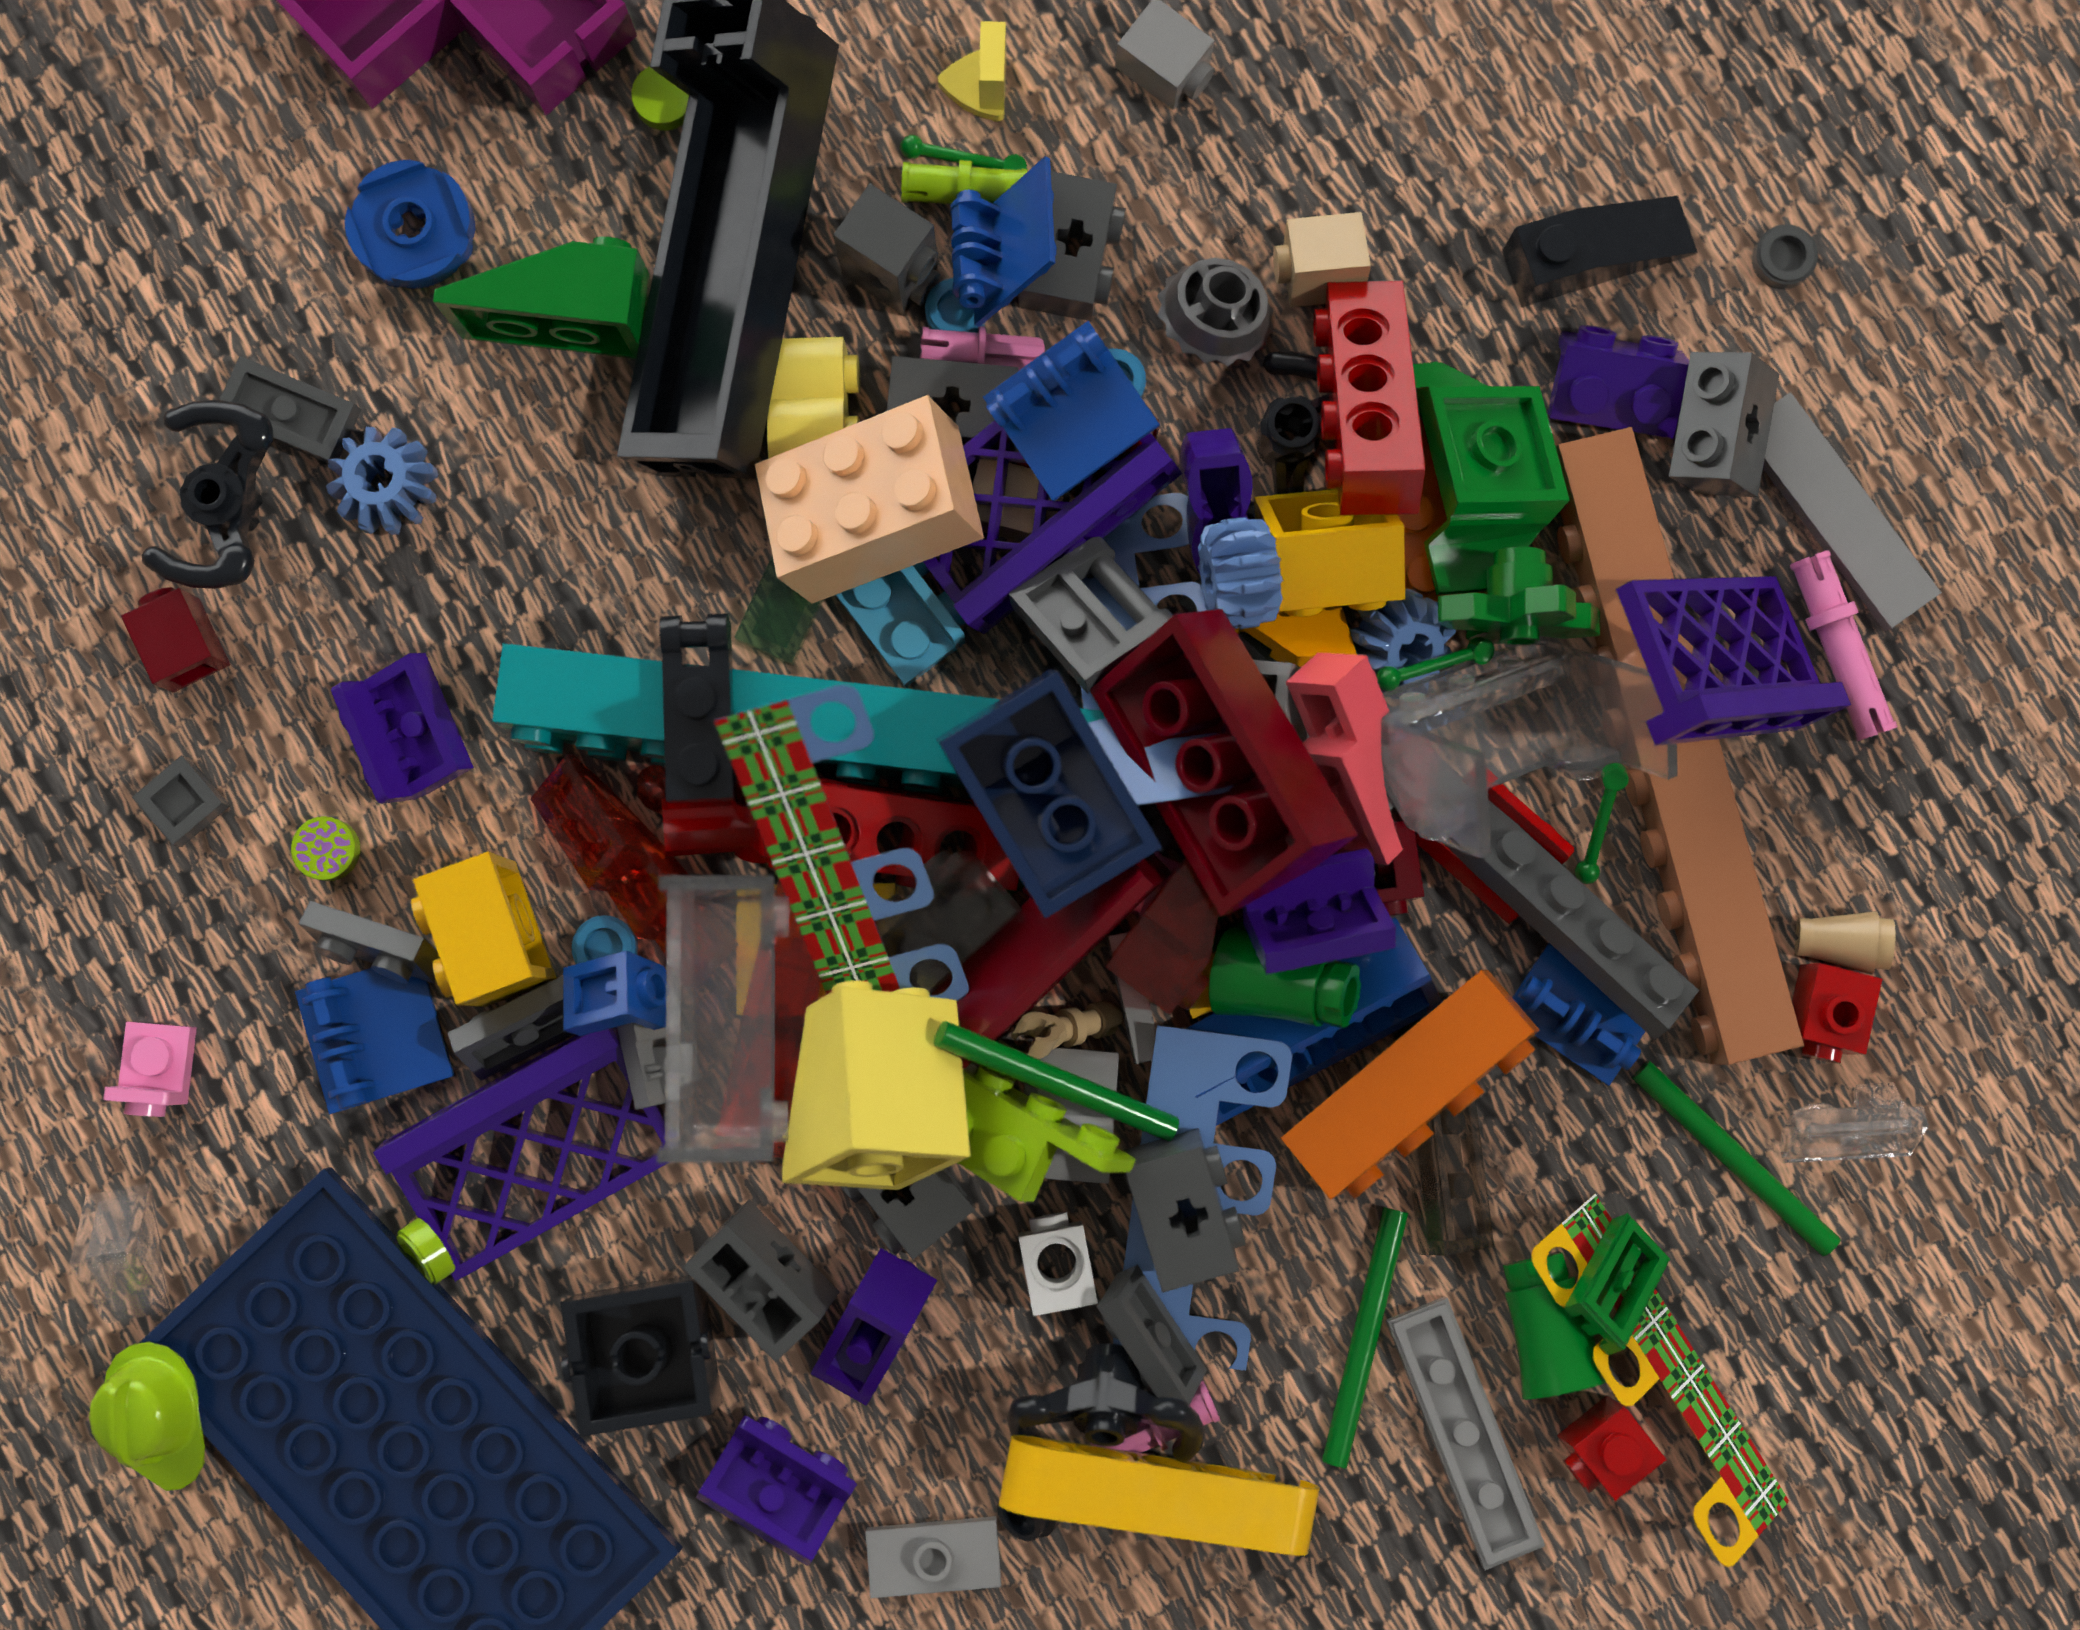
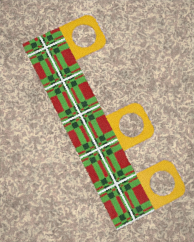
(1667, 1355)

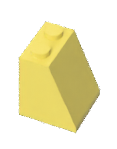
(875, 1091)

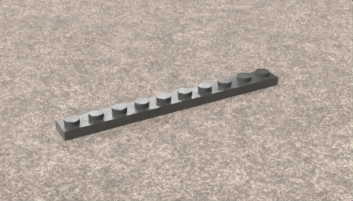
(1566, 914)

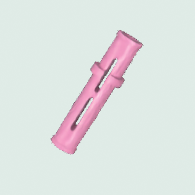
(1843, 644)

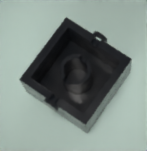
(640, 1355)

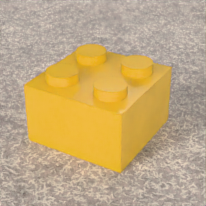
(1333, 556)
(481, 930)

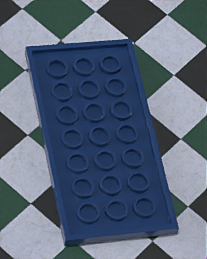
(403, 1433)

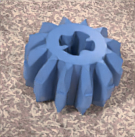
(384, 506)
(1241, 571)
(1402, 634)

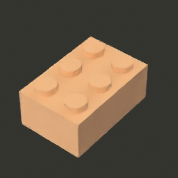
(868, 500)

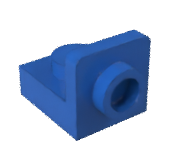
(613, 994)

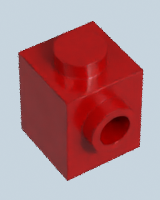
(1834, 1010)
(1609, 1449)

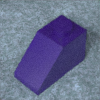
(874, 1326)

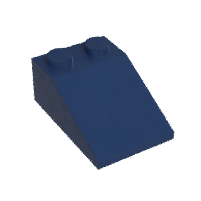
(1049, 792)

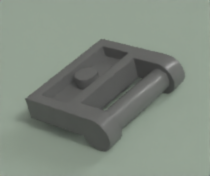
(1073, 619)

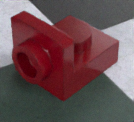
(1401, 874)

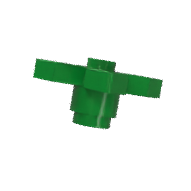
(1519, 603)

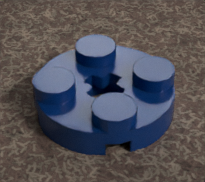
(378, 211)

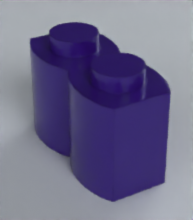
(1215, 481)

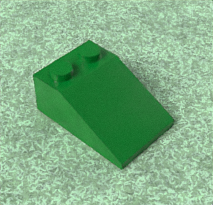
(556, 299)

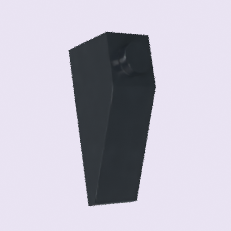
(1595, 246)

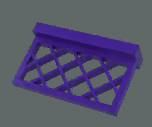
(1089, 515)
(1741, 701)
(488, 1110)

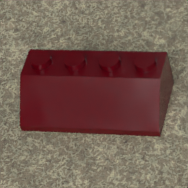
(1278, 813)
(1038, 952)

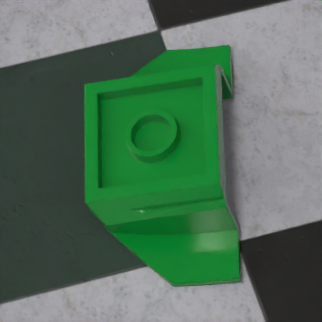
(1491, 468)

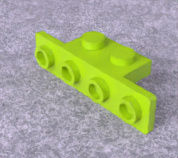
(1019, 1134)

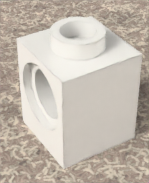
(1062, 1293)

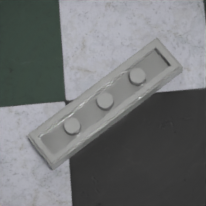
(1844, 517)
(1465, 1433)

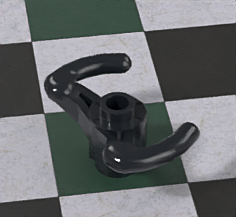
(1292, 415)
(219, 495)
(1108, 1405)

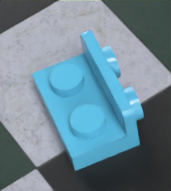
(906, 621)

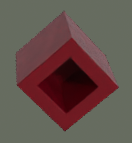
(174, 638)

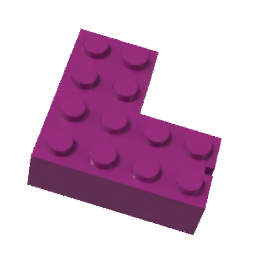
(533, 41)

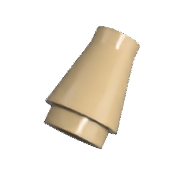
(1848, 940)

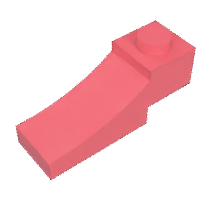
(1342, 717)

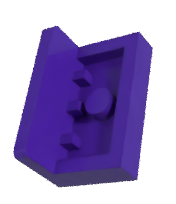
(1619, 381)
(402, 730)
(1321, 916)
(777, 1488)

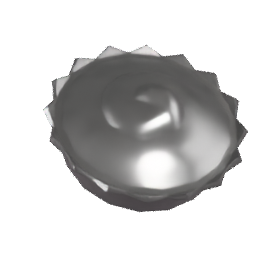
(1216, 311)

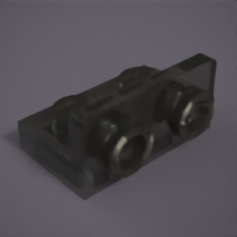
(963, 914)

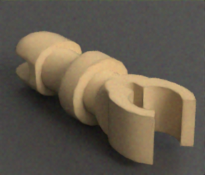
(1068, 1026)

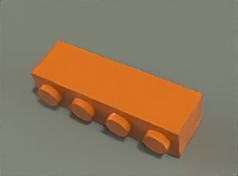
(1410, 1085)

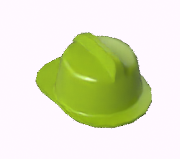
(150, 1415)

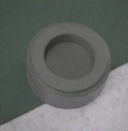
(1784, 256)

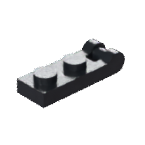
(692, 699)

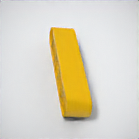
(1157, 1495)

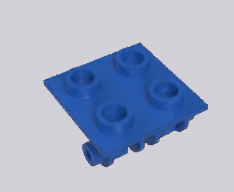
(1002, 243)
(1070, 411)
(1578, 1017)
(372, 1037)

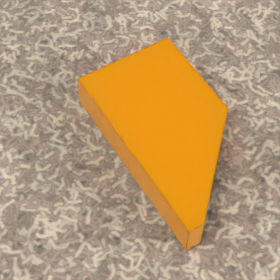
(1301, 638)

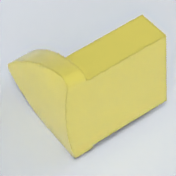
(978, 78)

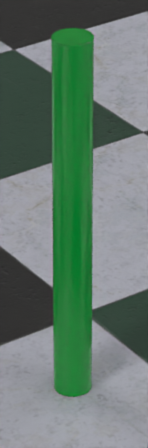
(1056, 1081)
(1736, 1158)
(1365, 1337)

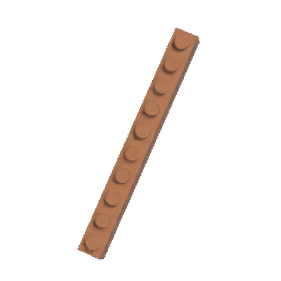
(1691, 818)

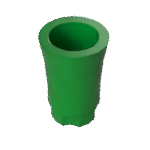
(1306, 995)
(1550, 1344)

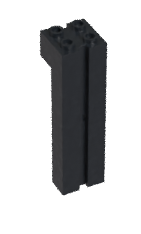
(728, 232)

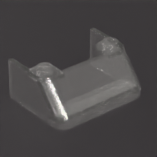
(1504, 719)
(722, 1019)

